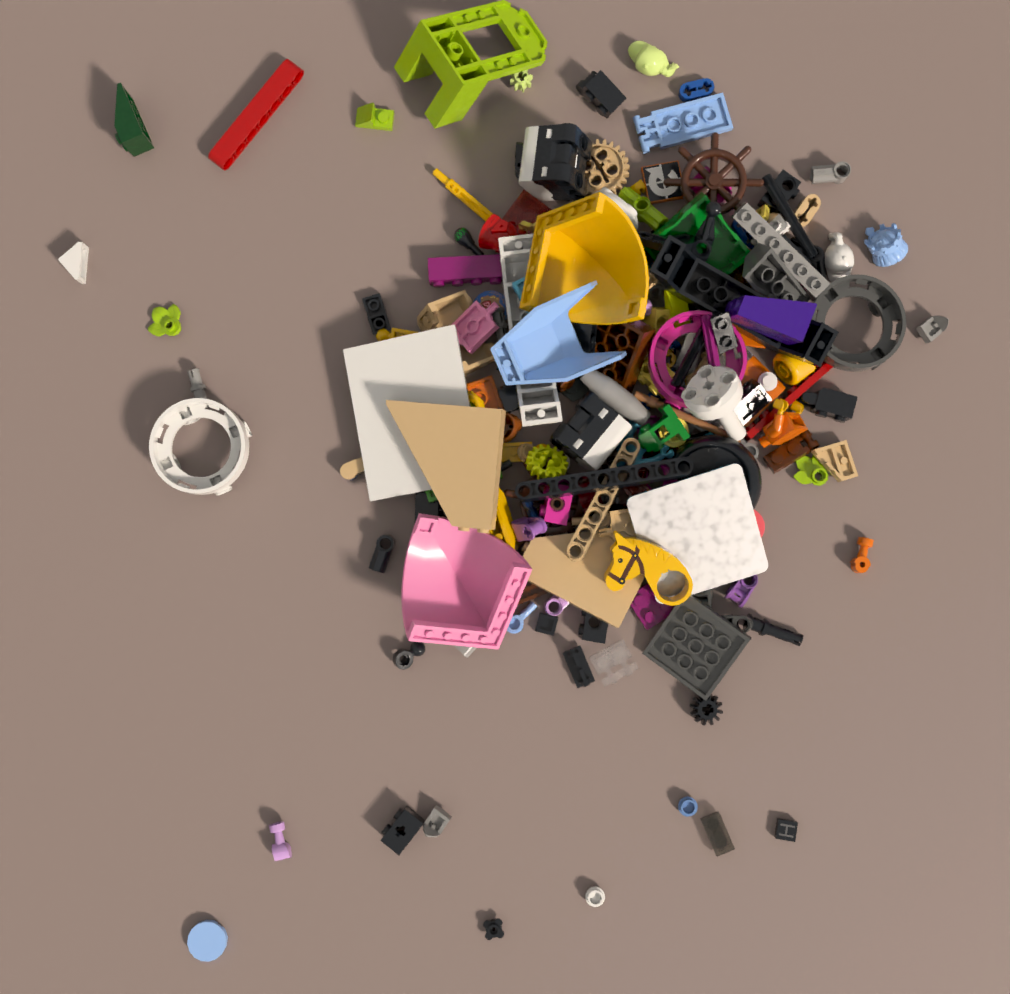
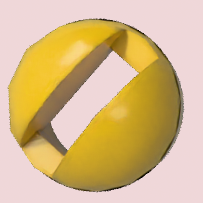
(639, 186)

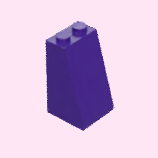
(774, 318)

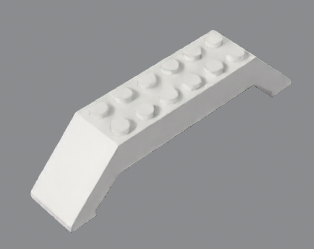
(538, 401)

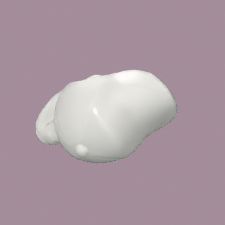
(838, 257)

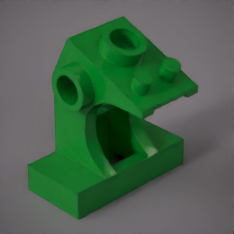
(648, 438)

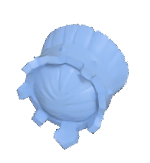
(886, 245)

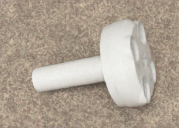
(714, 395)

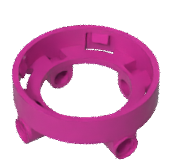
(666, 336)

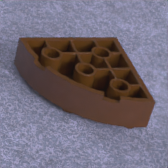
(629, 337)

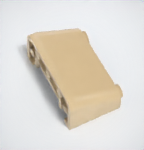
(445, 313)

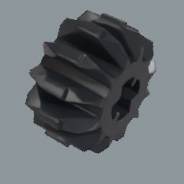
(709, 714)

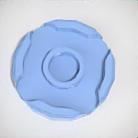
(207, 940)

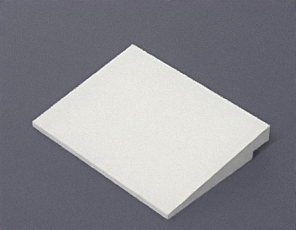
(408, 369)

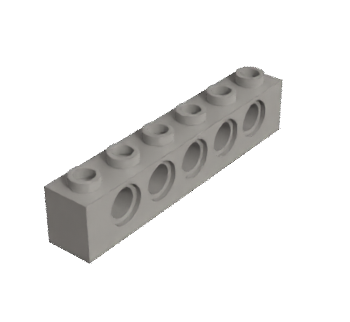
(767, 235)

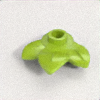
(164, 319)
(808, 468)

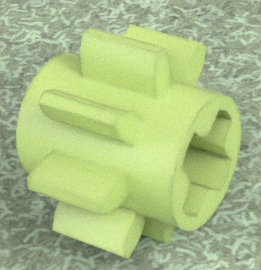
(518, 84)

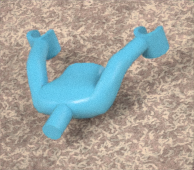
(632, 448)

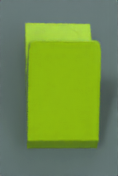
(374, 118)

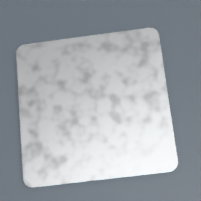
(705, 525)

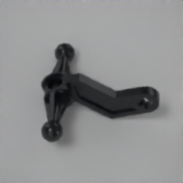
(704, 235)

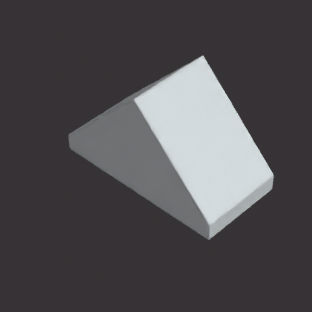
(76, 261)

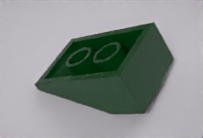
(129, 124)

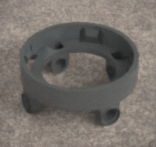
(883, 303)

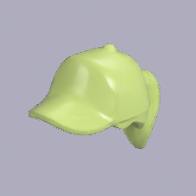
(650, 60)

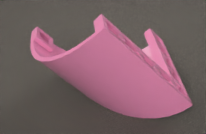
(459, 585)

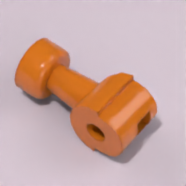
(861, 563)

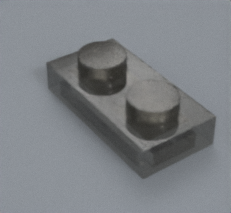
(717, 833)

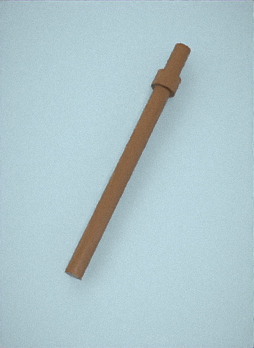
(653, 402)

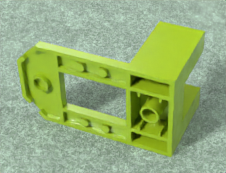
(443, 48)

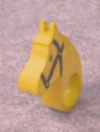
(638, 556)

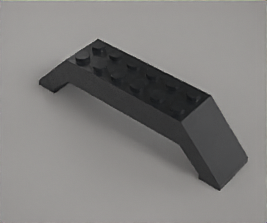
(712, 290)

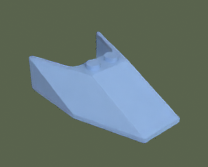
(546, 345)

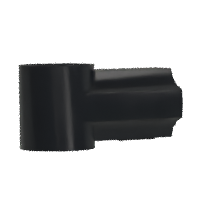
(381, 555)

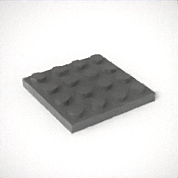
(696, 646)

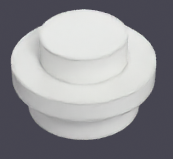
(768, 381)
(595, 896)

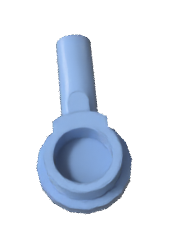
(516, 623)

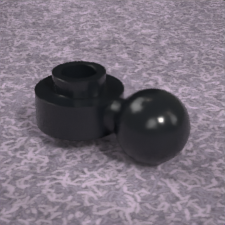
(416, 649)

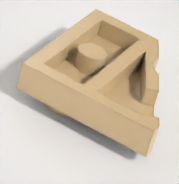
(837, 460)

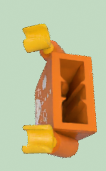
(785, 425)

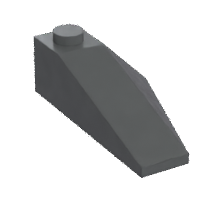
(770, 276)

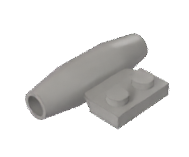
(616, 396)

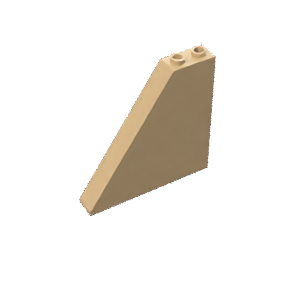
(458, 456)
(580, 581)

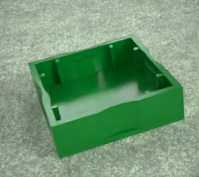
(727, 249)

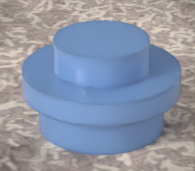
(687, 806)

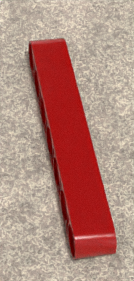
(256, 114)

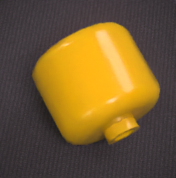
(791, 370)

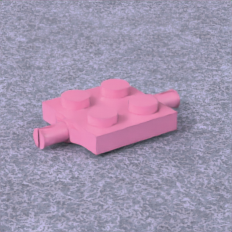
(476, 326)

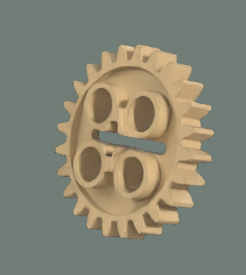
(614, 161)

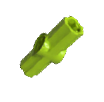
(645, 211)

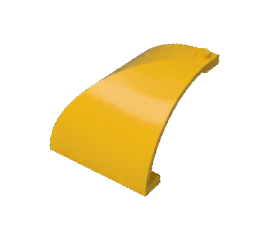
(587, 244)

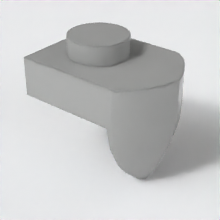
(932, 327)
(436, 822)

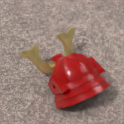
(497, 227)

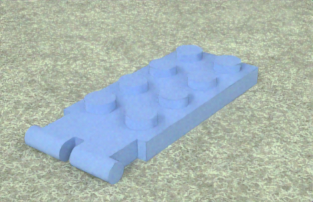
(683, 123)

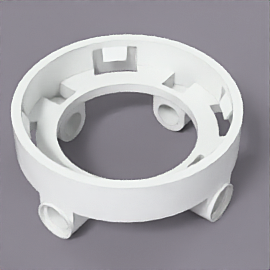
(186, 413)

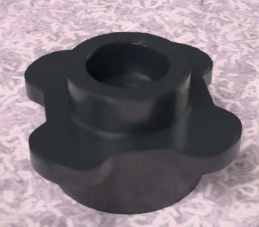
(496, 923)

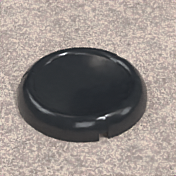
(715, 451)

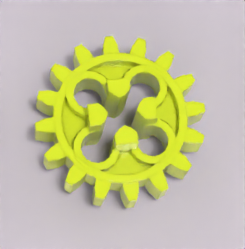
(537, 460)

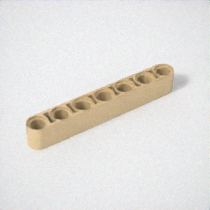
(601, 509)

